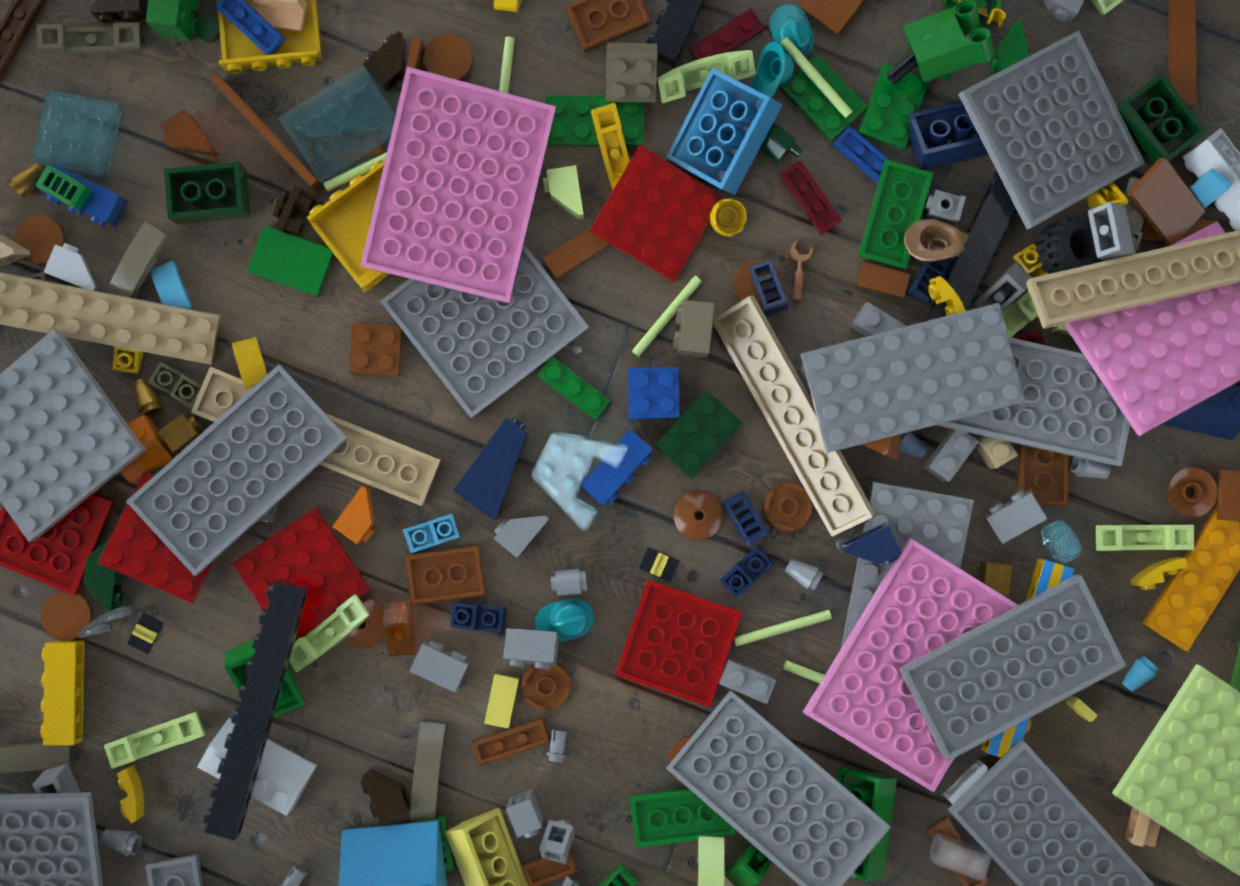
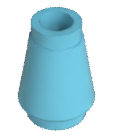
(1139, 674)

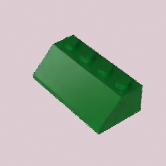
(878, 794)

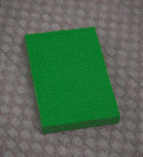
(290, 261)

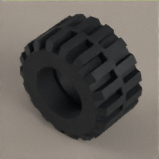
(1058, 238)

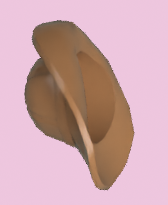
(933, 240)

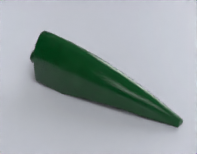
(779, 143)

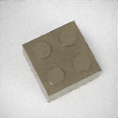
(631, 72)
(695, 329)

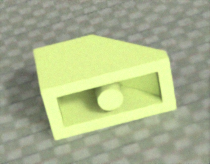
(565, 189)

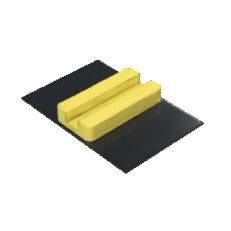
(659, 564)
(145, 633)

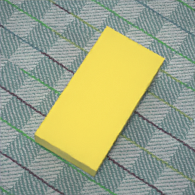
(501, 700)

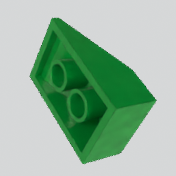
(235, 665)

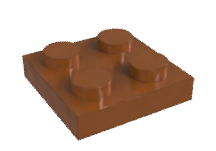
(375, 349)

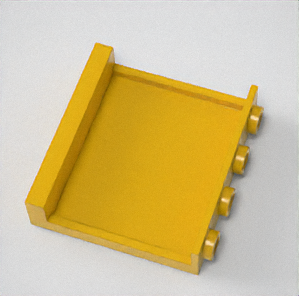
(300, 47)
(345, 224)

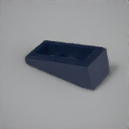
(918, 294)
(774, 307)
(748, 540)

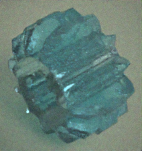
(1060, 542)

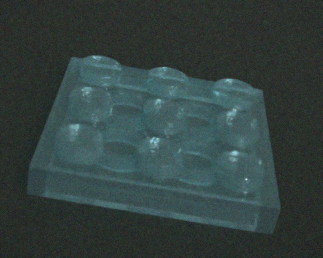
(77, 133)

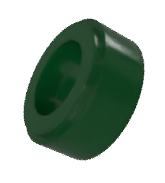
(207, 29)

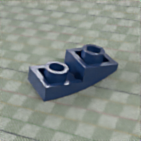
(747, 571)
(478, 617)

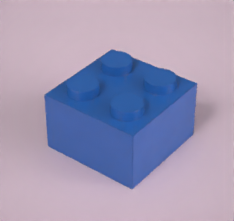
(653, 393)

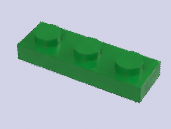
(573, 388)

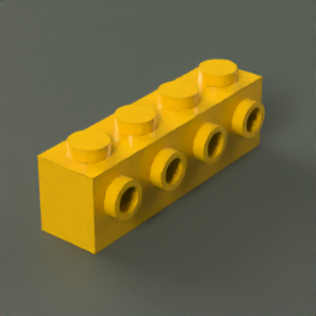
(63, 692)

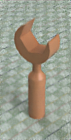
(798, 274)

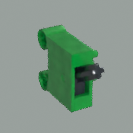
(940, 44)

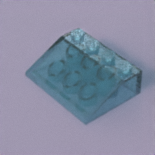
(340, 123)

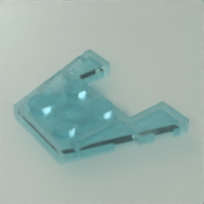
(564, 467)

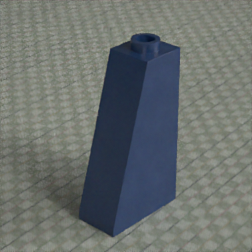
(492, 471)

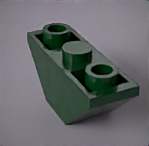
(103, 581)

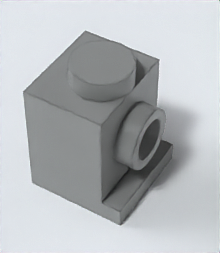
(937, 212)
(554, 850)

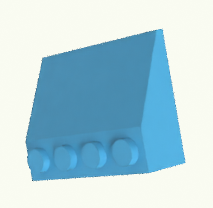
(723, 131)
(393, 855)

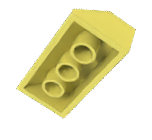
(486, 851)

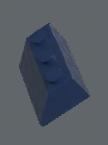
(944, 136)
(1214, 416)

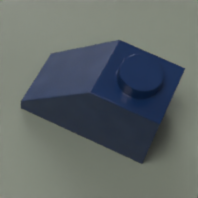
(874, 545)

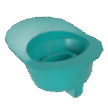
(792, 23)
(773, 69)
(567, 617)

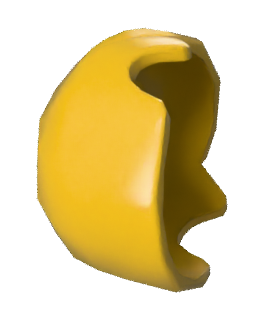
(728, 217)

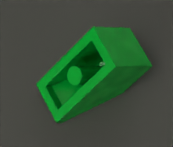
(1010, 49)
(748, 867)

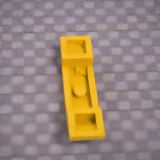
(610, 141)

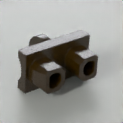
(288, 207)

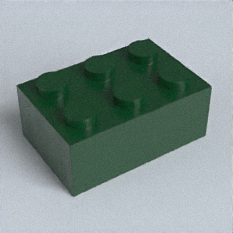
(1160, 120)
(207, 192)
(699, 434)

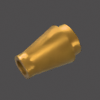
(25, 181)
(147, 400)

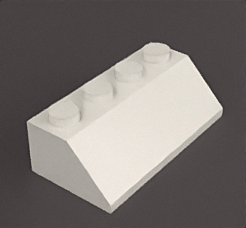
(1221, 155)
(280, 774)

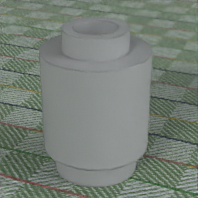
(569, 582)

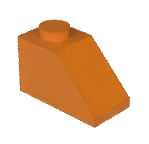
(358, 517)

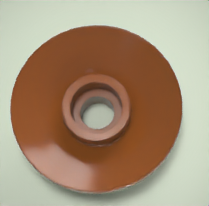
(1203, 492)
(685, 511)
(373, 631)

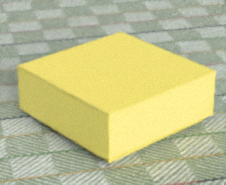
(1081, 708)

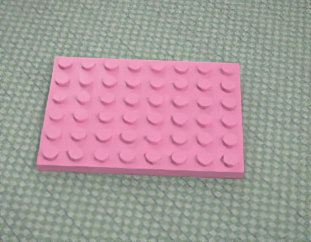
(457, 185)
(1167, 351)
(911, 613)

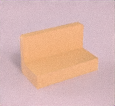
(283, 13)
(1141, 829)

